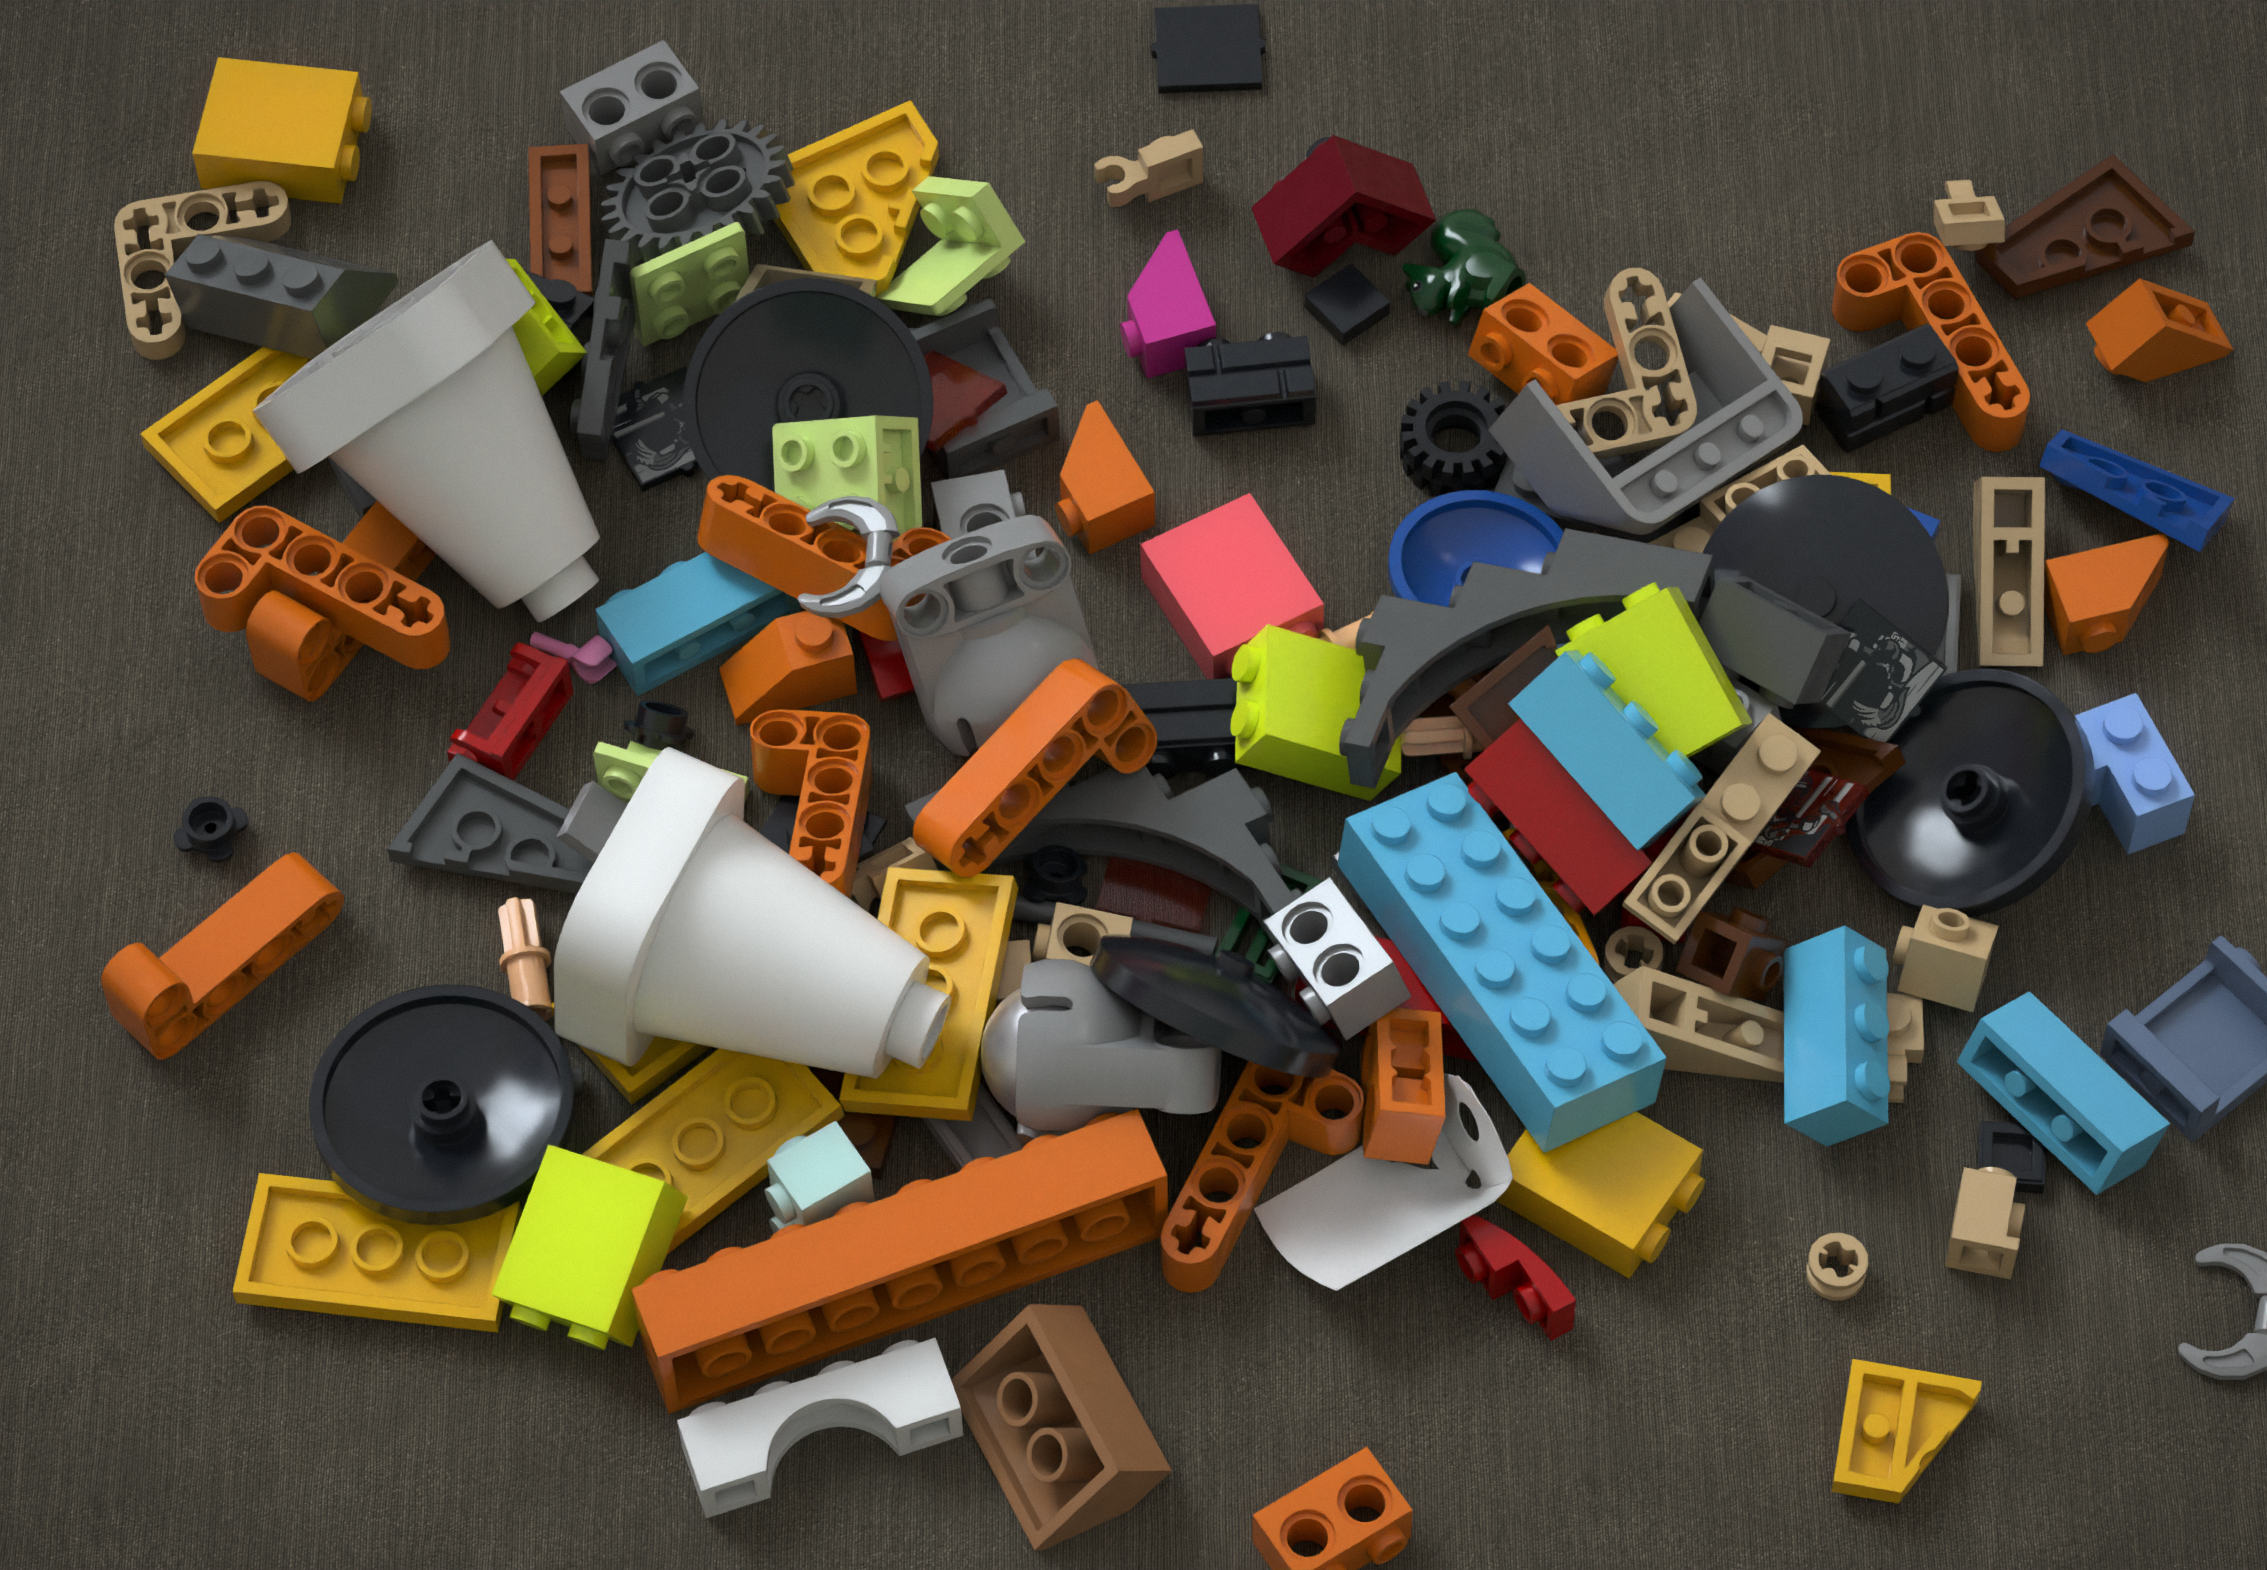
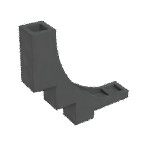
(1426, 649)
(1205, 833)

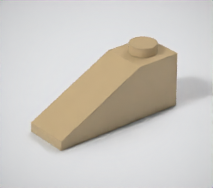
(2009, 570)
(1705, 1028)

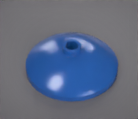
(1448, 533)

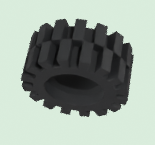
(1448, 411)

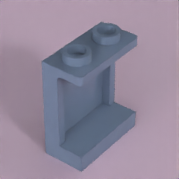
(2199, 1042)

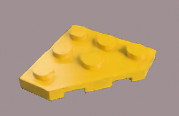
(857, 197)

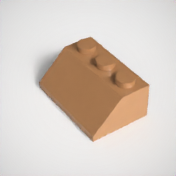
(1058, 1424)

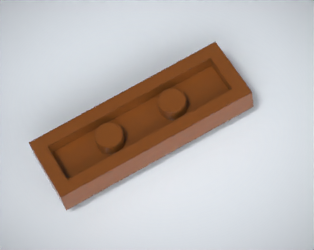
(561, 214)

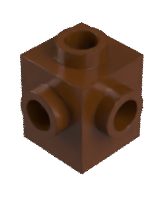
(1733, 954)

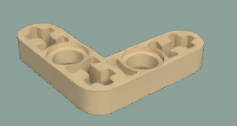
(171, 237)
(1637, 404)

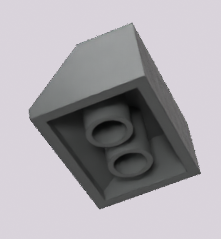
(274, 293)

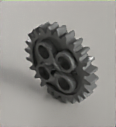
(698, 188)

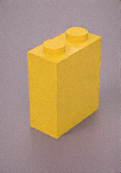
(282, 128)
(1608, 1189)

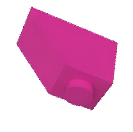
(1166, 310)

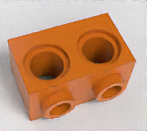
(1537, 339)
(1403, 1086)
(1321, 1515)

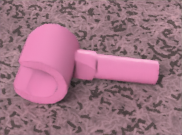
(588, 662)

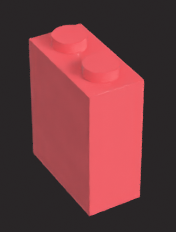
(1226, 582)

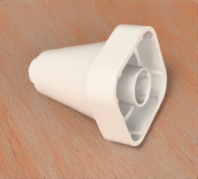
(450, 434)
(731, 943)

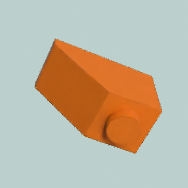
(2156, 333)
(1102, 486)
(2101, 592)
(790, 667)

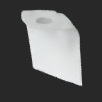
(1375, 1210)

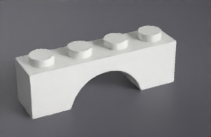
(896, 1396)

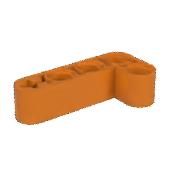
(1921, 298)
(776, 545)
(401, 623)
(301, 646)
(1029, 761)
(830, 768)
(222, 959)
(1246, 1171)

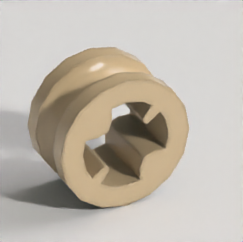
(1631, 939)
(1825, 1280)

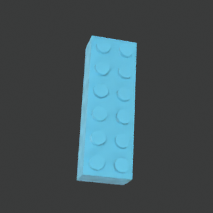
(1501, 962)

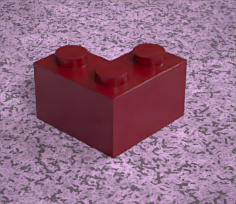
(1339, 199)

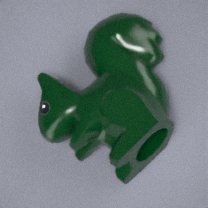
(1475, 269)

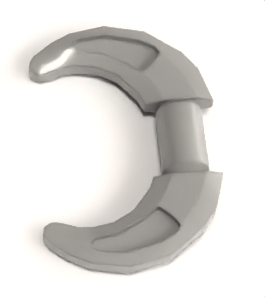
(879, 529)
(2249, 1354)

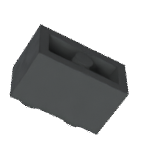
(1772, 641)

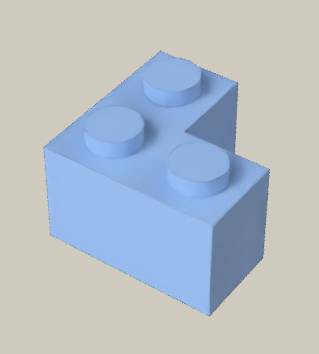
(2135, 775)

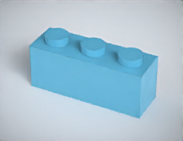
(686, 618)
(1609, 747)
(1835, 1036)
(2062, 1092)

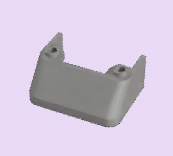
(1739, 423)

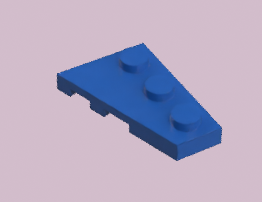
(2138, 488)

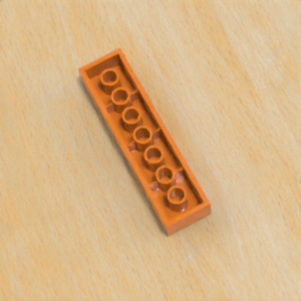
(901, 1259)

